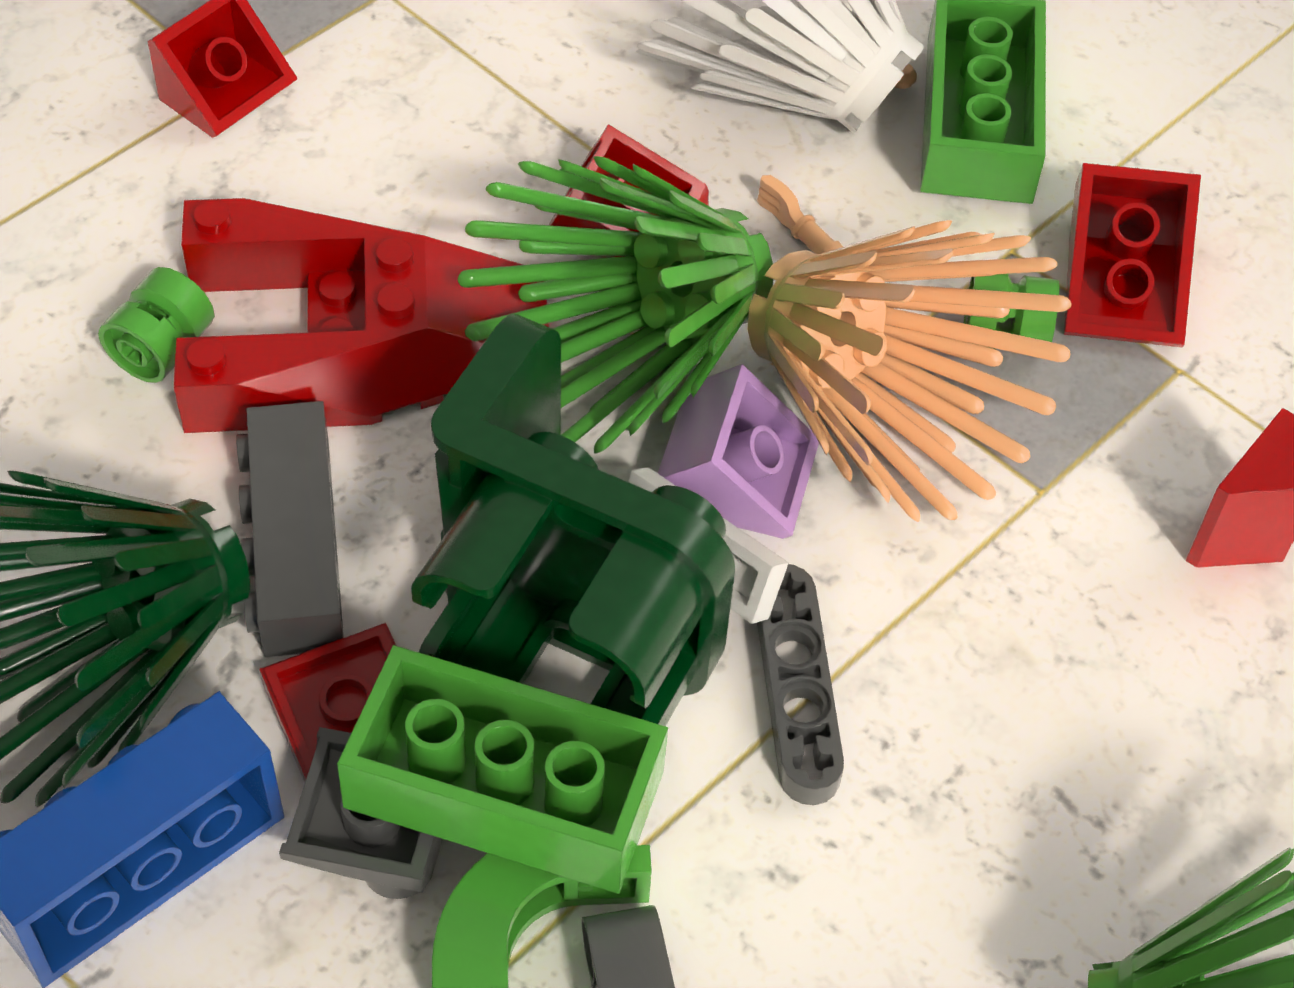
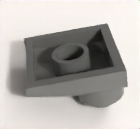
(352, 844)

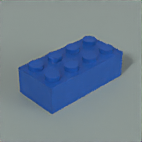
(133, 836)

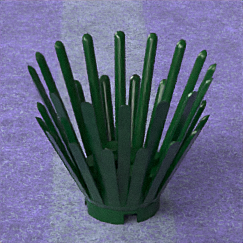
(151, 584)

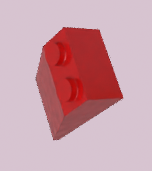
(1131, 254)

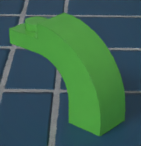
(500, 902)

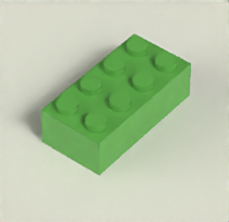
(985, 99)
(503, 768)

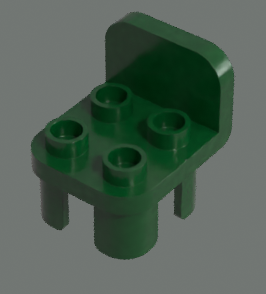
(560, 551)

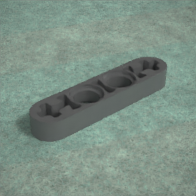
(802, 680)

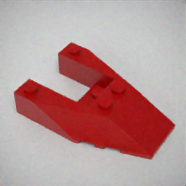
(379, 315)

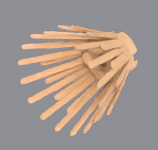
(836, 328)

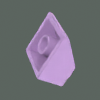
(742, 452)

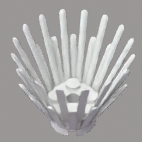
(831, 59)

